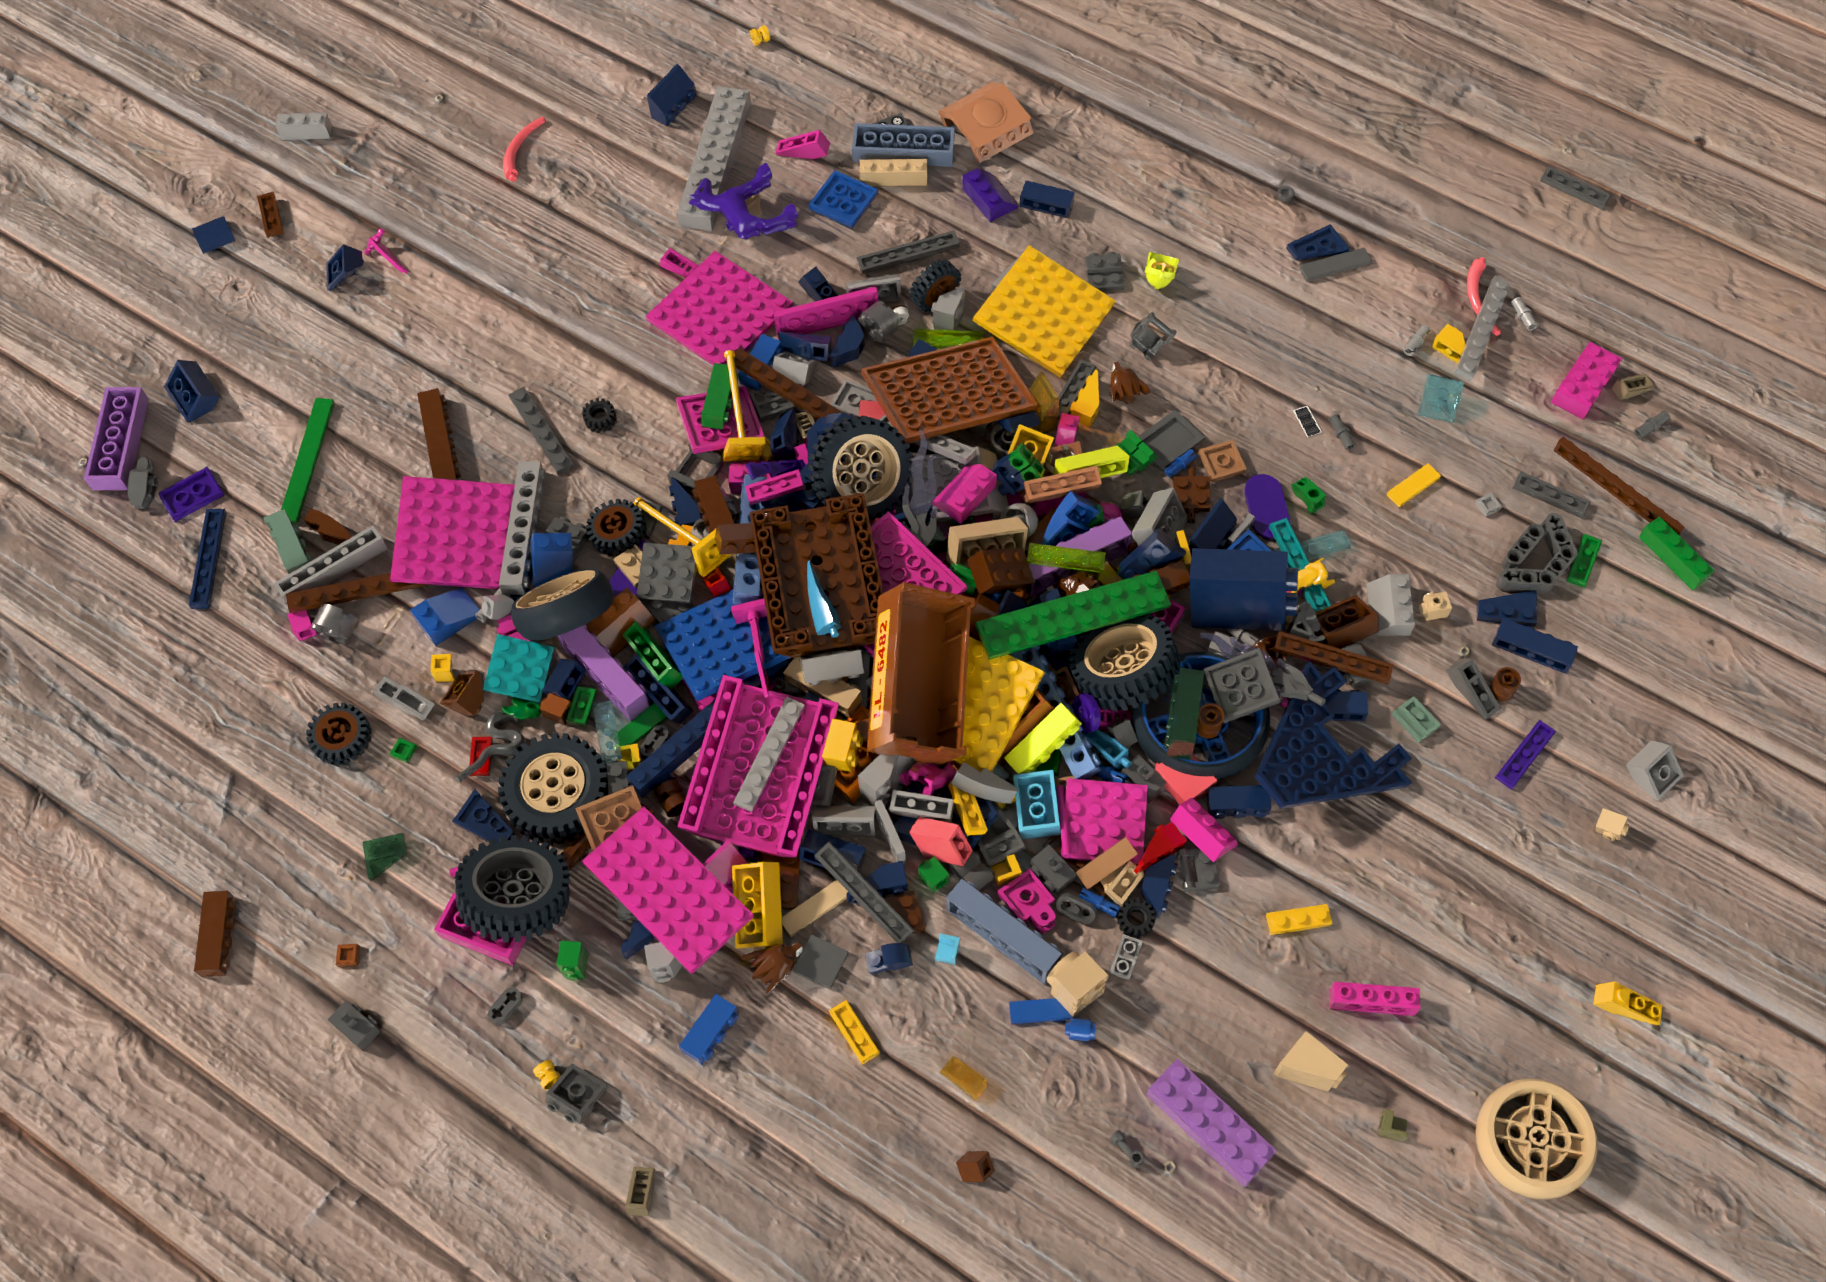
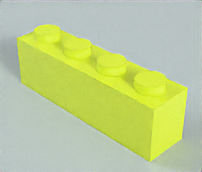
(1109, 462)
(1043, 740)

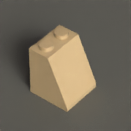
(1312, 1065)

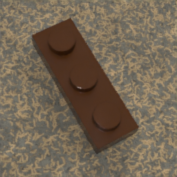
(270, 214)

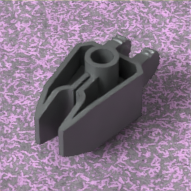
(142, 484)

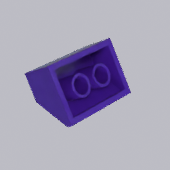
(988, 194)

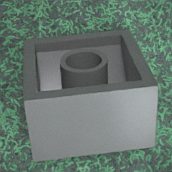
(948, 310)
(794, 367)
(1655, 769)
(661, 963)

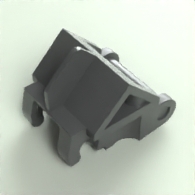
(1146, 339)
(1306, 624)

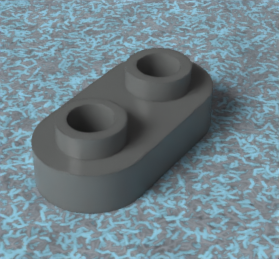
(1076, 909)

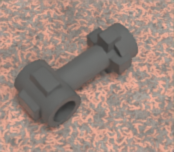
(1135, 1157)

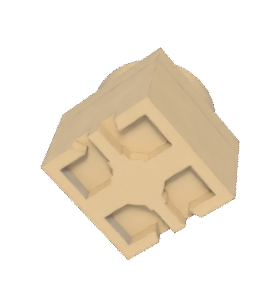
(1077, 981)

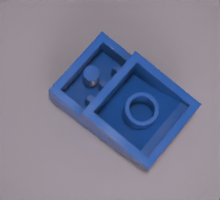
(1070, 519)

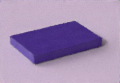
(191, 494)

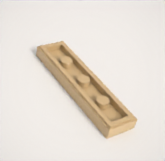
(814, 908)

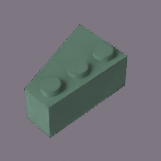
(288, 541)

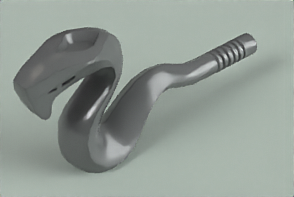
(492, 723)

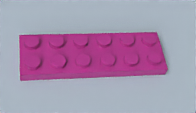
(824, 313)

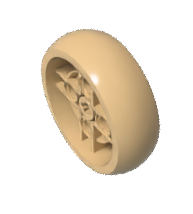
(1539, 1097)

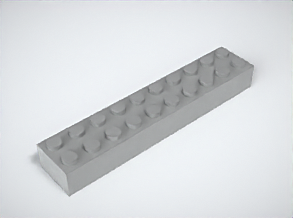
(715, 153)

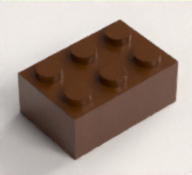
(1000, 570)

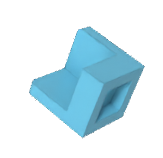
(947, 949)

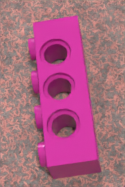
(1374, 998)

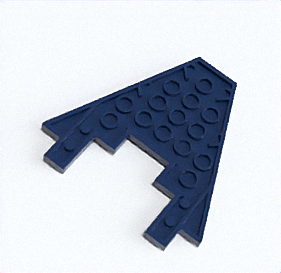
(1309, 764)

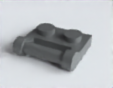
(1204, 868)

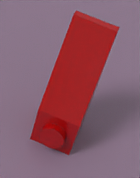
(716, 583)
(1164, 843)

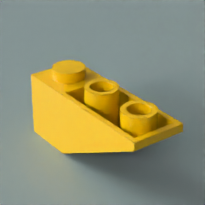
(1088, 401)
(1627, 1003)

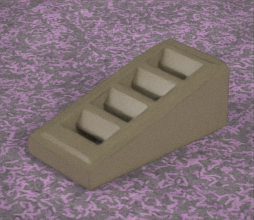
(1631, 386)
(800, 427)
(637, 1205)

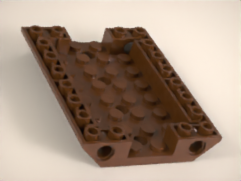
(846, 574)

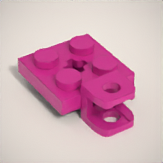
(1035, 909)

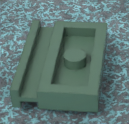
(1416, 719)

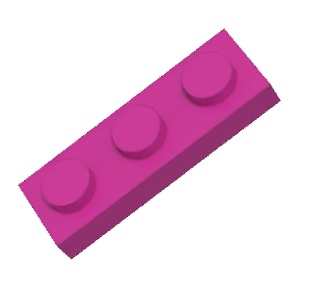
(774, 487)

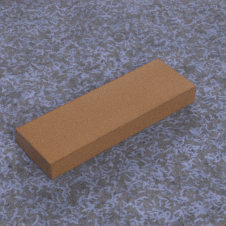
(1106, 863)

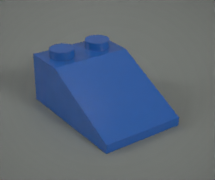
(550, 556)
(445, 614)

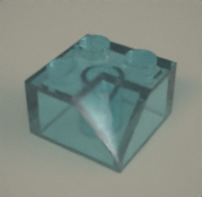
(1440, 398)

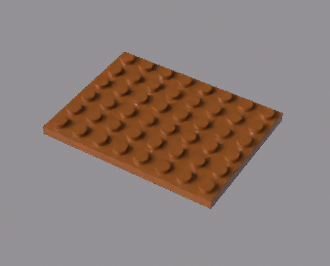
(949, 389)

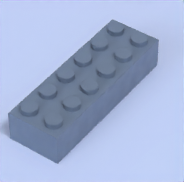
(904, 142)
(1002, 930)

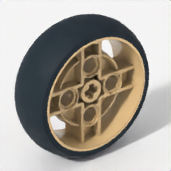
(562, 604)

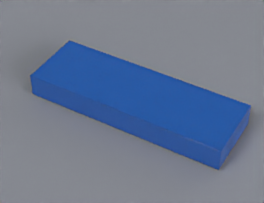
(1037, 1011)

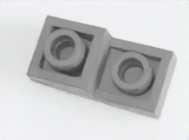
(1126, 957)

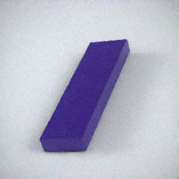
(1525, 754)

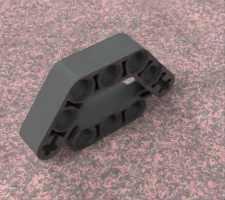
(1551, 529)

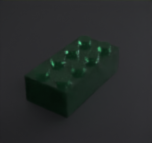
(1183, 713)

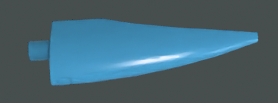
(823, 613)
(1109, 749)

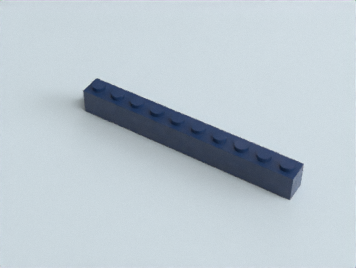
(684, 742)

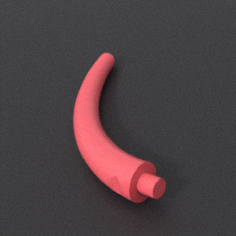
(511, 152)
(1473, 287)

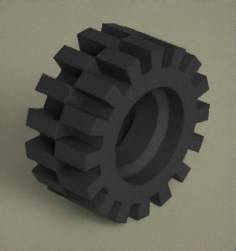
(602, 423)
(1136, 906)

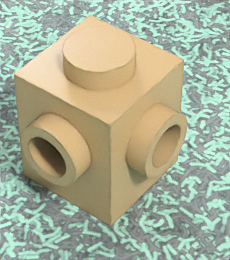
(1435, 606)
(1612, 825)

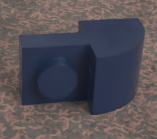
(890, 956)

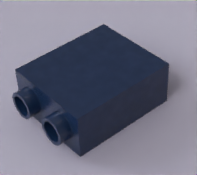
(1242, 589)

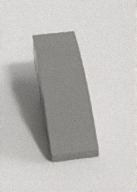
(403, 698)
(984, 784)

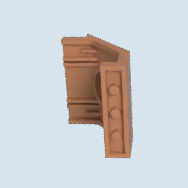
(989, 120)
(1059, 485)

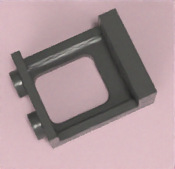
(688, 483)

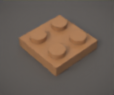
(1222, 461)

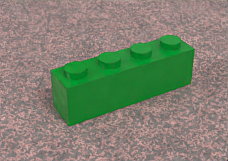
(718, 398)
(1676, 553)
(653, 655)

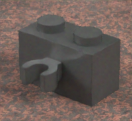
(1142, 773)
(1052, 870)
(354, 1025)

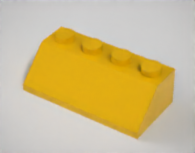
(759, 891)

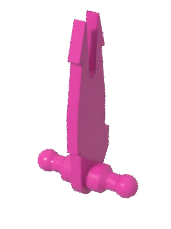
(374, 242)

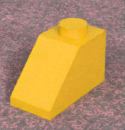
(1450, 343)

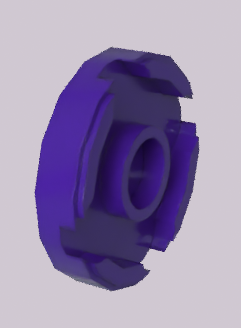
(1087, 712)

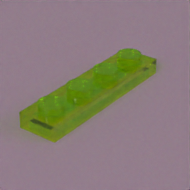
(946, 338)
(1066, 557)

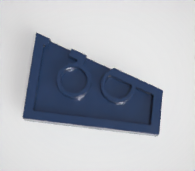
(1318, 244)
(1517, 607)
(481, 820)

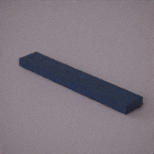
(207, 559)

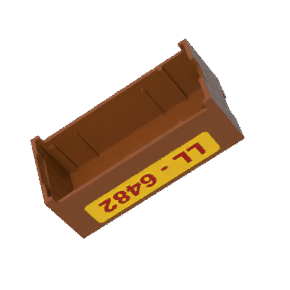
(920, 674)

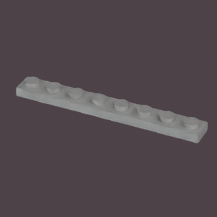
(1482, 328)

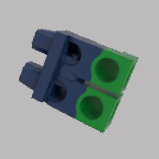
(1016, 469)

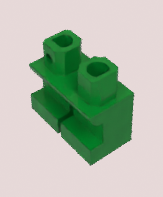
(1140, 454)

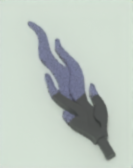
(922, 497)
(1287, 685)

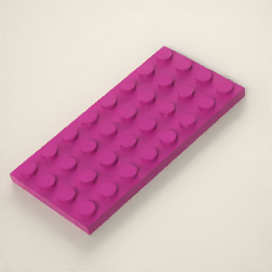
(668, 889)

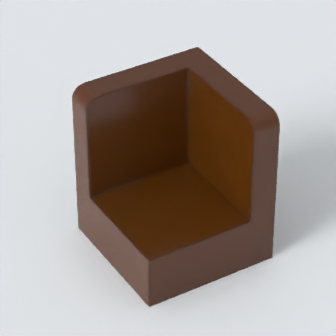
(975, 1166)

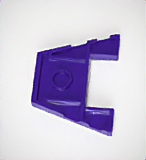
(775, 469)

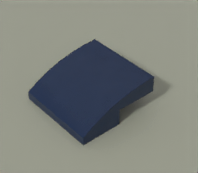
(213, 234)

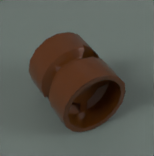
(1505, 684)
(1210, 720)
(671, 797)

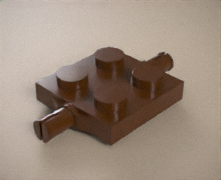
(1193, 493)

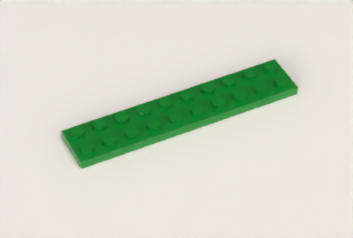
(1072, 615)

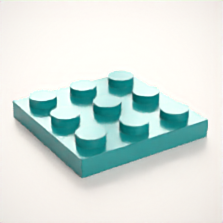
(518, 668)

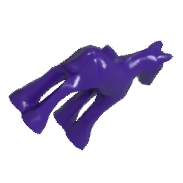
(735, 209)

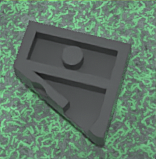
(770, 405)

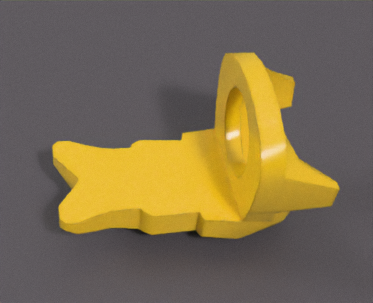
(1315, 574)

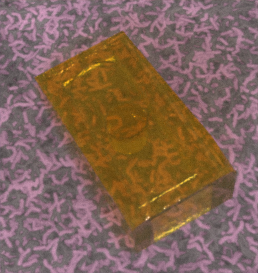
(964, 1078)

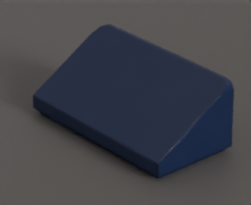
(1027, 419)

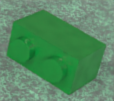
(572, 960)

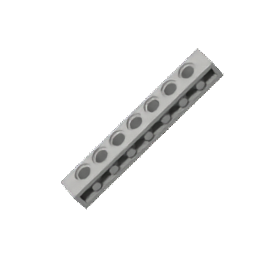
(521, 528)

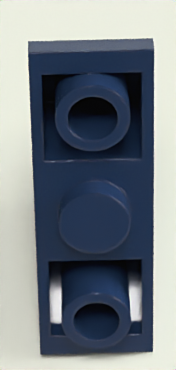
(849, 344)
(1157, 884)

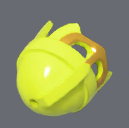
(1160, 269)

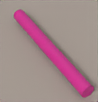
(1063, 822)

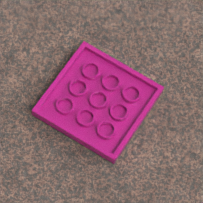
(710, 439)
(1103, 815)

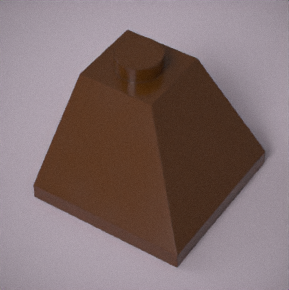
(465, 694)

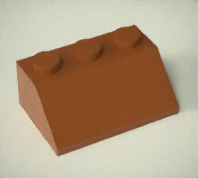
(617, 619)

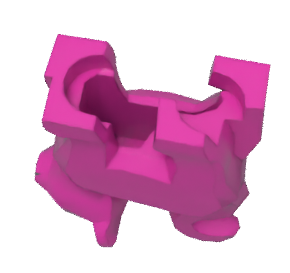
(929, 775)

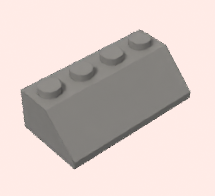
(1161, 512)

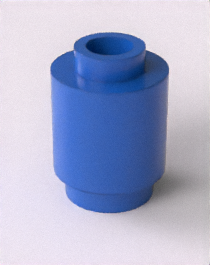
(1080, 1029)

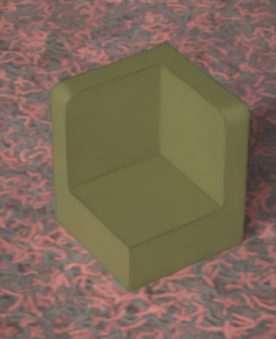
(1392, 1126)

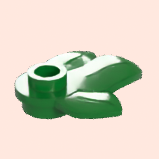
(523, 709)

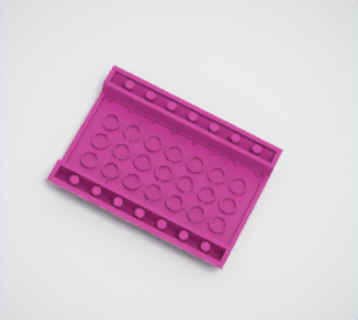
(728, 750)

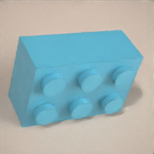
(1037, 804)

